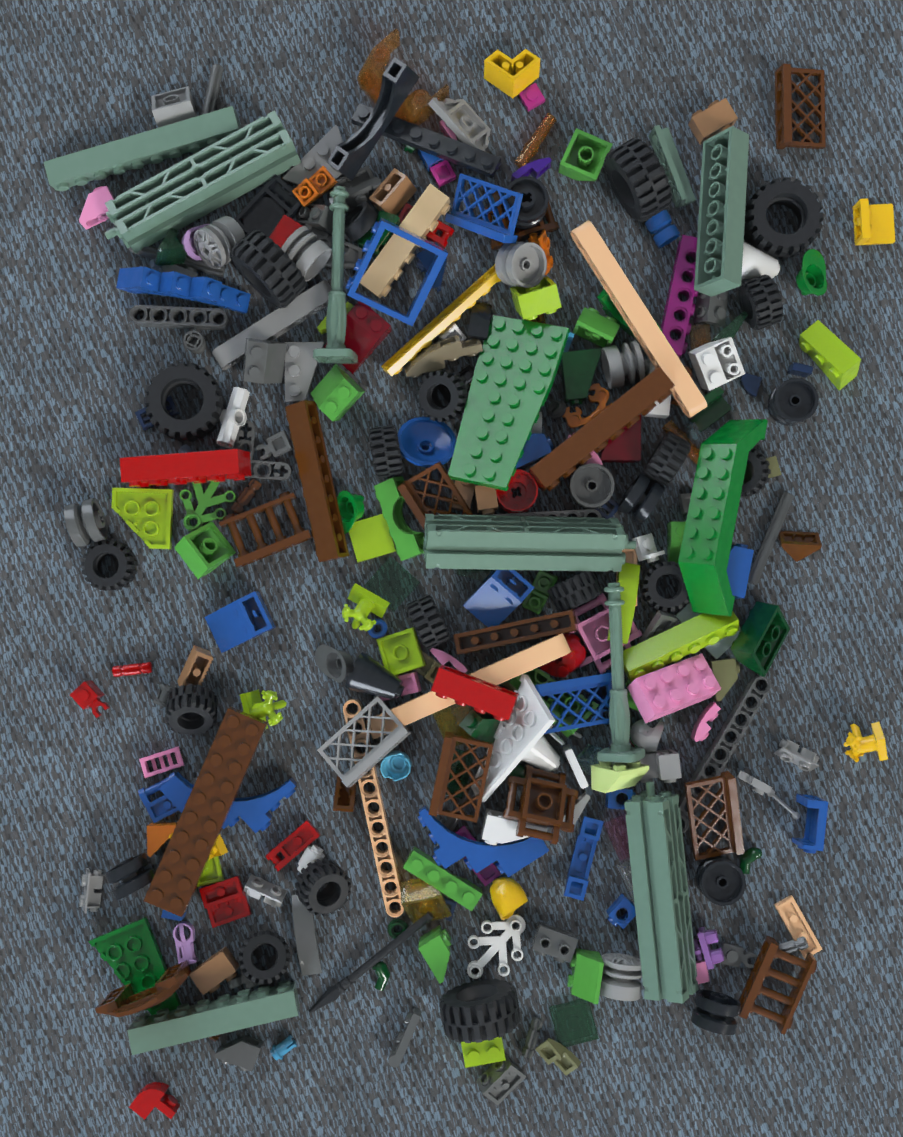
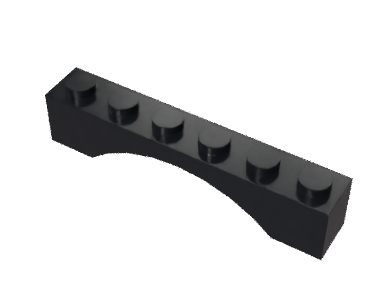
(395, 87)

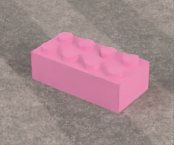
(673, 688)

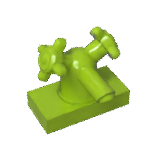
(366, 603)
(254, 706)

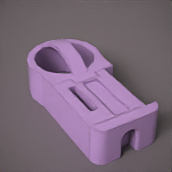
(185, 947)

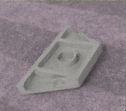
(462, 121)
(316, 159)

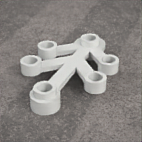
(497, 943)

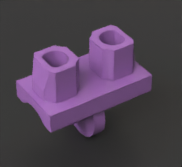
(706, 938)

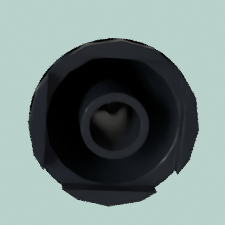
(373, 679)

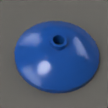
(426, 434)

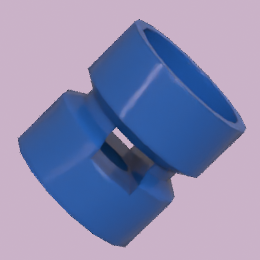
(663, 230)

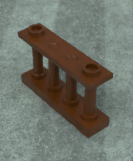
(263, 549)
(763, 969)

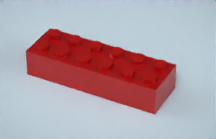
(185, 468)

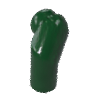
(748, 857)

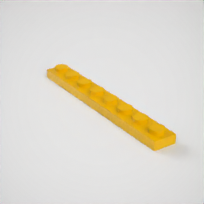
(440, 322)

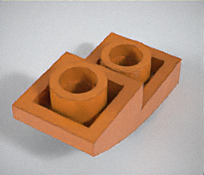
(314, 187)

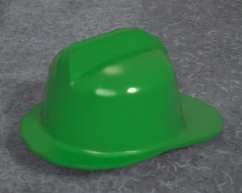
(812, 276)
(350, 508)

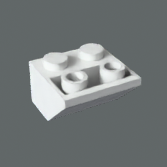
(716, 363)

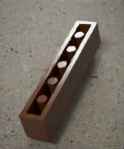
(516, 632)

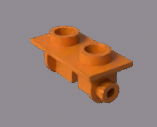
(544, 242)

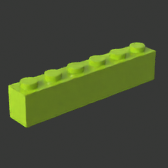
(677, 643)

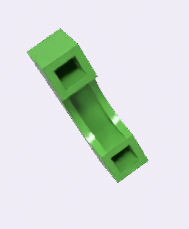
(407, 541)
(451, 885)

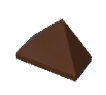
(799, 544)
(344, 797)

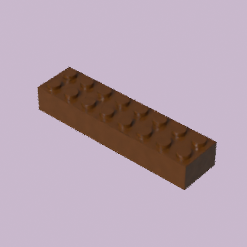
(605, 426)

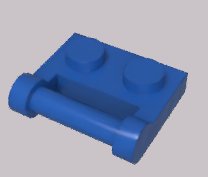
(161, 806)

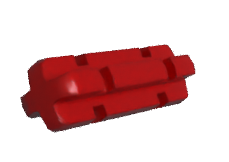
(132, 669)

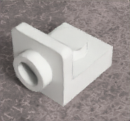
(646, 548)

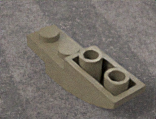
(433, 357)

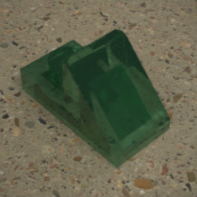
(171, 250)

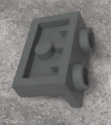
(500, 1080)

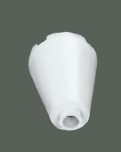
(758, 263)
(543, 756)

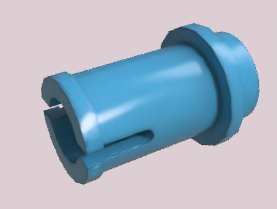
(283, 1047)

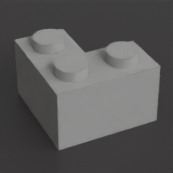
(662, 765)

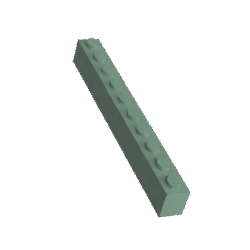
(141, 149)

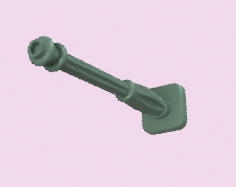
(336, 310)
(619, 714)

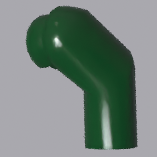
(383, 975)

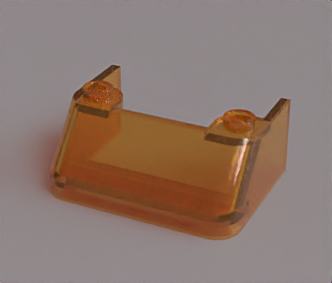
(415, 107)

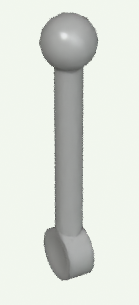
(796, 815)

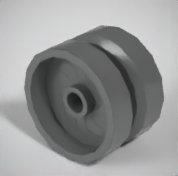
(598, 476)
(86, 522)

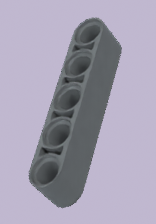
(171, 313)

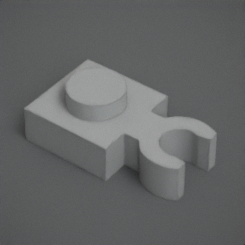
(758, 786)

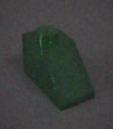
(457, 767)

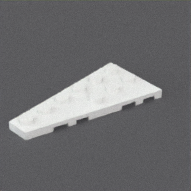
(516, 736)

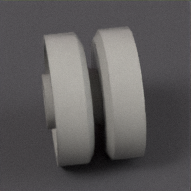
(521, 264)

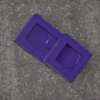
(534, 168)

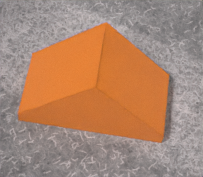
(158, 835)

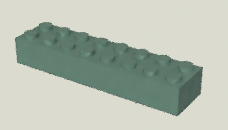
(721, 212)
(213, 1017)

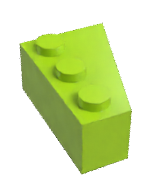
(830, 354)

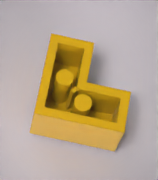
(511, 74)

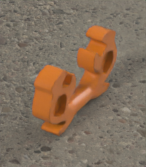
(600, 396)

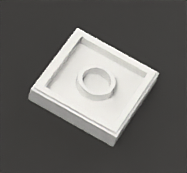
(575, 766)

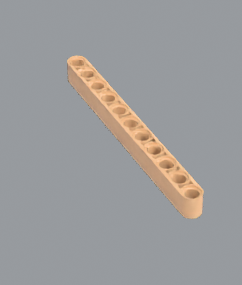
(637, 317)
(495, 673)
(376, 816)

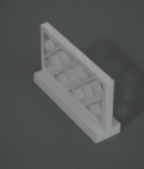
(376, 754)

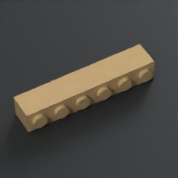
(400, 251)

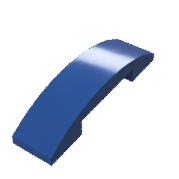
(582, 858)

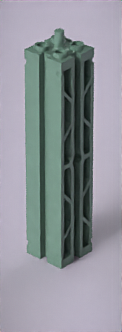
(202, 183)
(524, 543)
(661, 895)

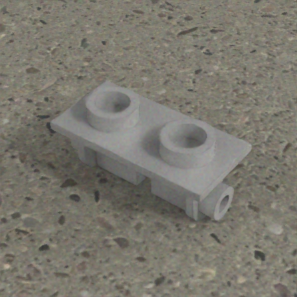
(805, 760)
(273, 893)
(90, 898)

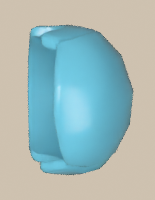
(396, 765)

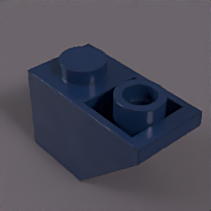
(423, 262)

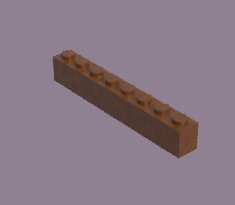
(316, 481)

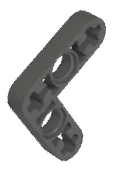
(256, 463)

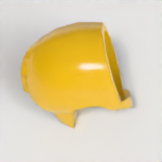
(507, 896)

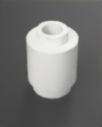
(310, 855)

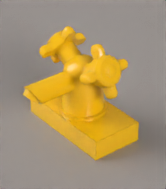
(861, 745)

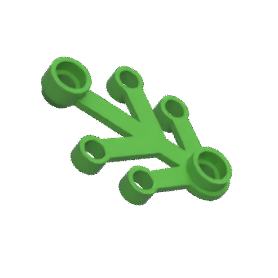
(204, 501)

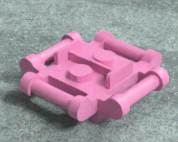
(595, 632)

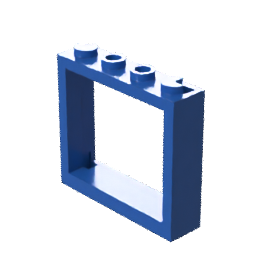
(426, 285)

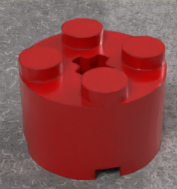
(567, 664)

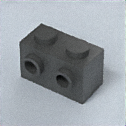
(554, 942)

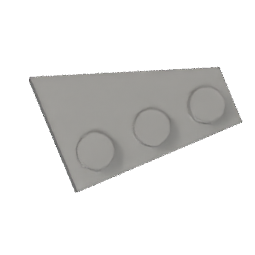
(299, 369)

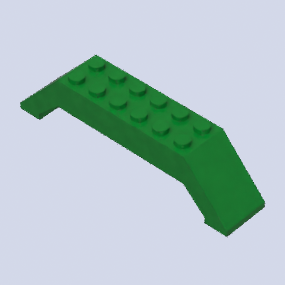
(714, 514)

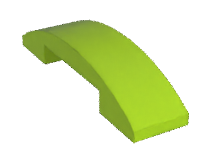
(629, 580)

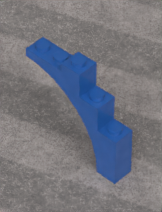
(174, 284)
(251, 809)
(452, 847)

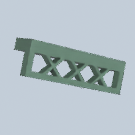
(669, 158)

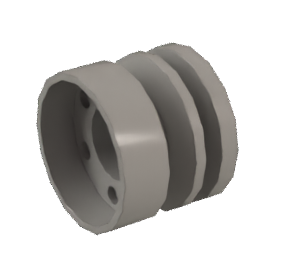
(216, 241)
(306, 252)
(627, 363)
(621, 977)

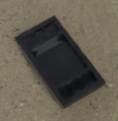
(269, 207)

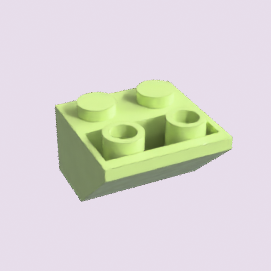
(616, 775)

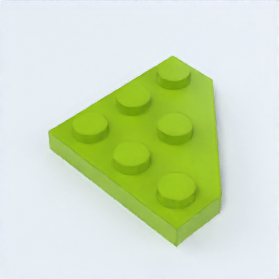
(146, 513)

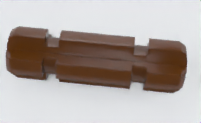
(246, 496)

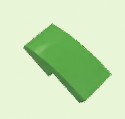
(538, 596)

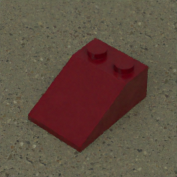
(364, 333)

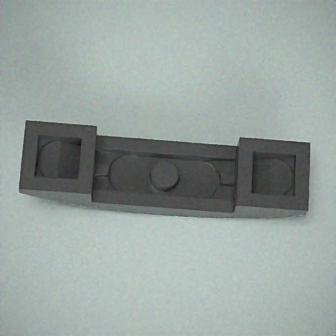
(306, 939)

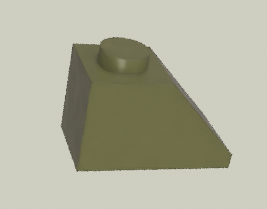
(726, 674)

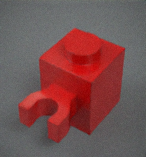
(89, 696)

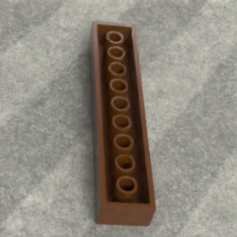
(205, 811)

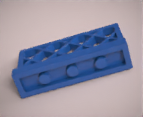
(476, 224)
(577, 685)

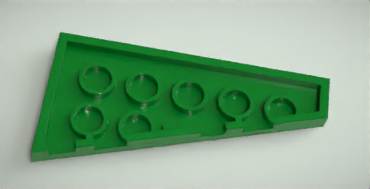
(135, 958)

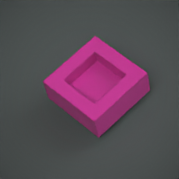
(531, 97)
(442, 173)

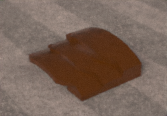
(124, 1001)

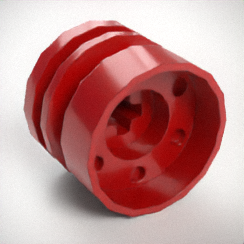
(528, 490)

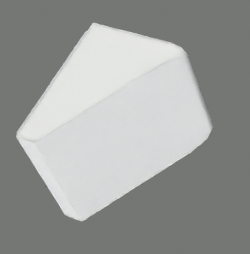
(452, 330)

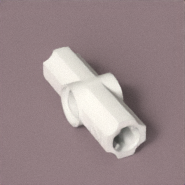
(233, 417)

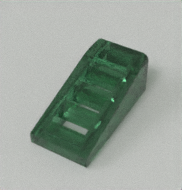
(731, 329)

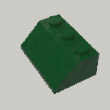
(760, 637)

